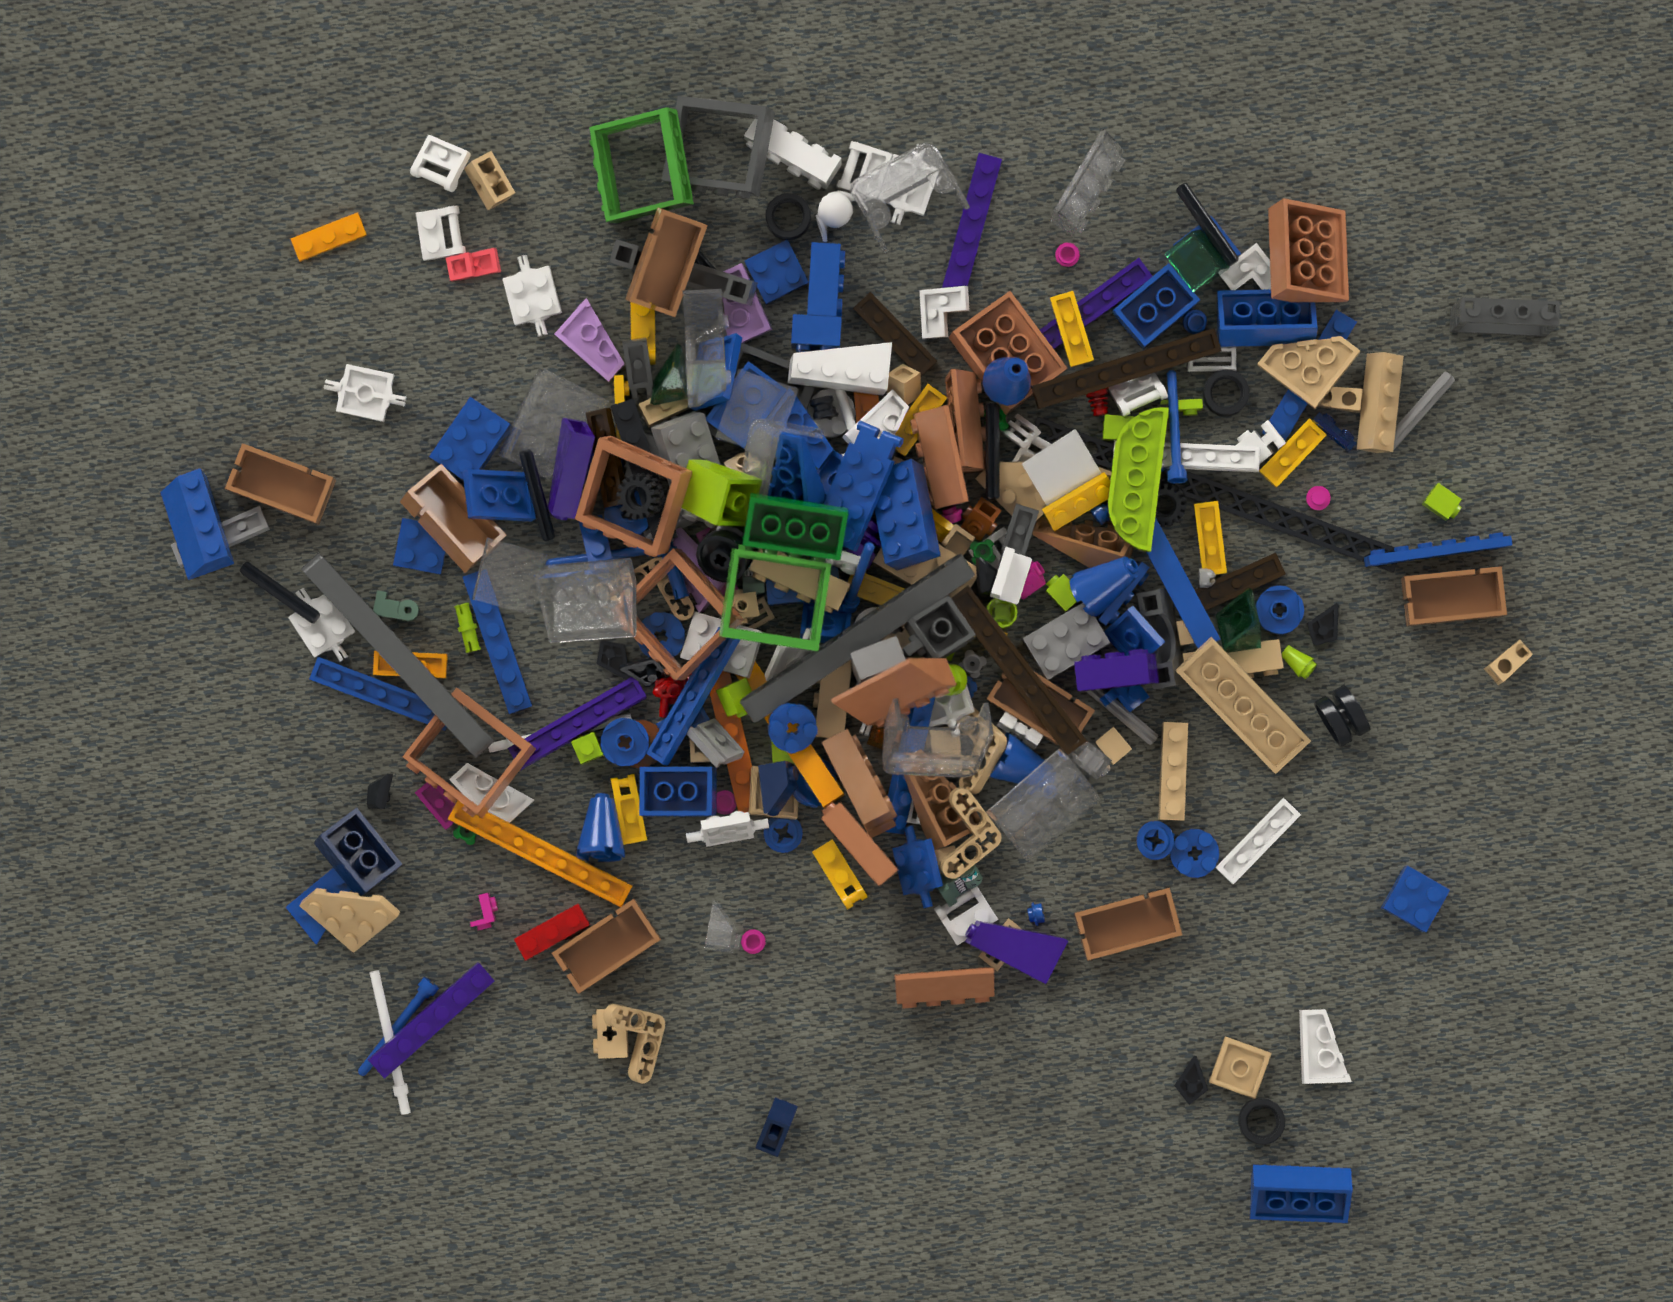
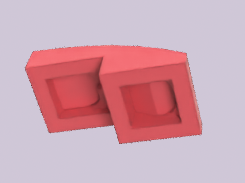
(473, 264)

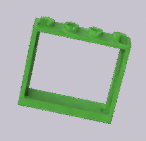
(675, 158)
(791, 559)

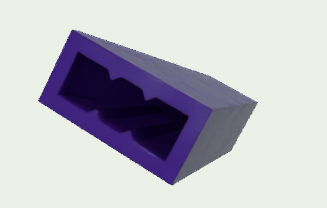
(570, 468)
(1020, 948)

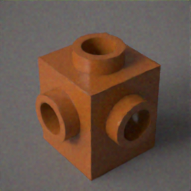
(980, 519)

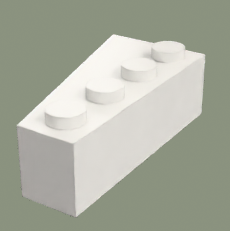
(798, 155)
(847, 369)

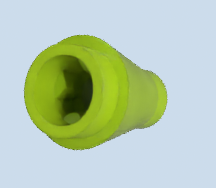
(1299, 662)

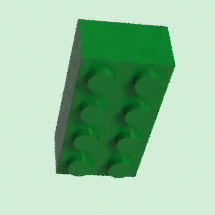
(795, 526)

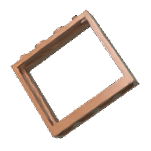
(680, 480)
(706, 588)
(432, 730)
(858, 843)

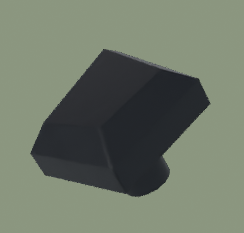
(986, 576)
(1324, 626)
(611, 656)
(644, 670)
(378, 792)
(1191, 1082)

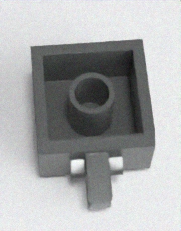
(938, 631)

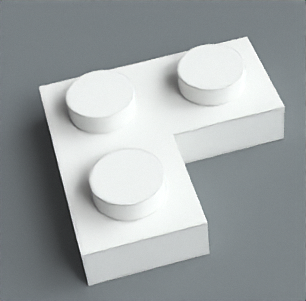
(1251, 264)
(936, 305)

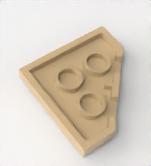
(1309, 366)
(1016, 488)
(350, 916)

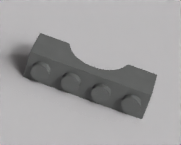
(1159, 613)

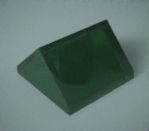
(1196, 260)
(671, 379)
(1240, 624)

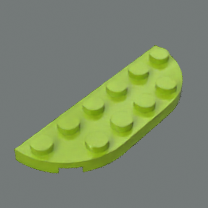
(1137, 477)

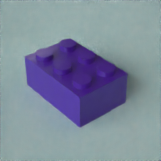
(1116, 670)

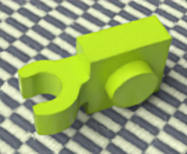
(1188, 407)

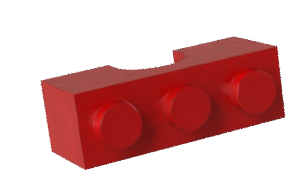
(552, 931)

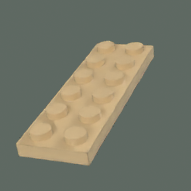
(1243, 705)

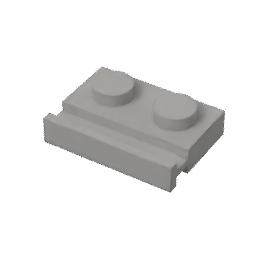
(715, 742)

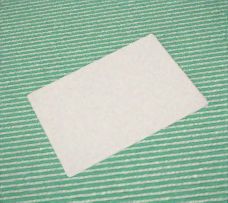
(1061, 467)

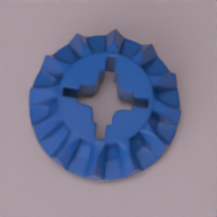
(786, 844)
(1147, 847)

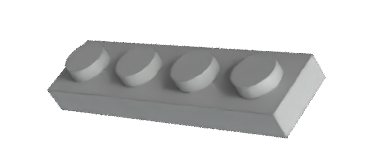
(238, 529)

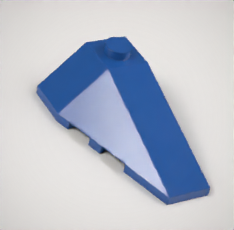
(795, 471)

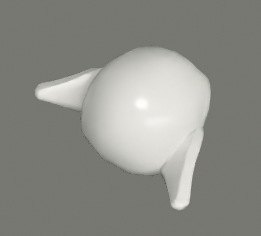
(834, 211)

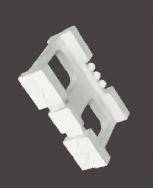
(1009, 724)

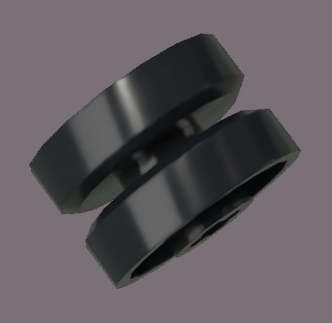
(715, 552)
(1343, 714)

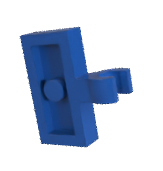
(1129, 696)

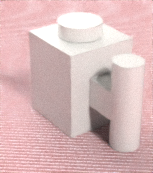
(1256, 440)

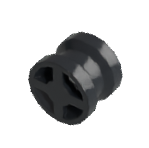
(823, 407)

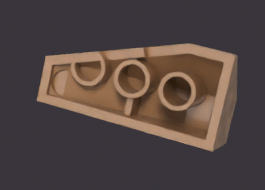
(1084, 542)
(934, 810)

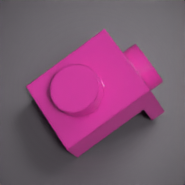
(1034, 579)
(488, 906)

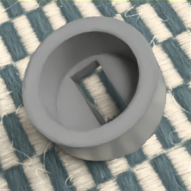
(1206, 577)

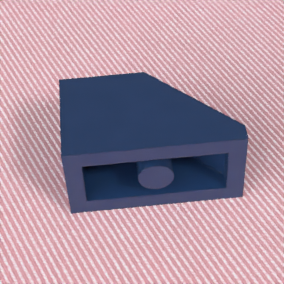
(777, 785)
(776, 1127)

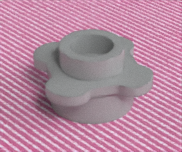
(974, 670)

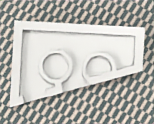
(885, 415)
(475, 786)
(1319, 1051)

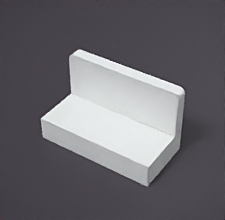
(1011, 576)

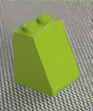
(719, 493)

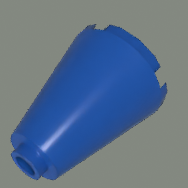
(1007, 380)
(1103, 584)
(1016, 761)
(601, 831)

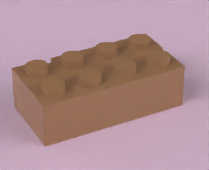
(666, 262)
(280, 484)
(444, 515)
(1454, 596)
(1008, 699)
(858, 781)
(1128, 924)
(606, 946)

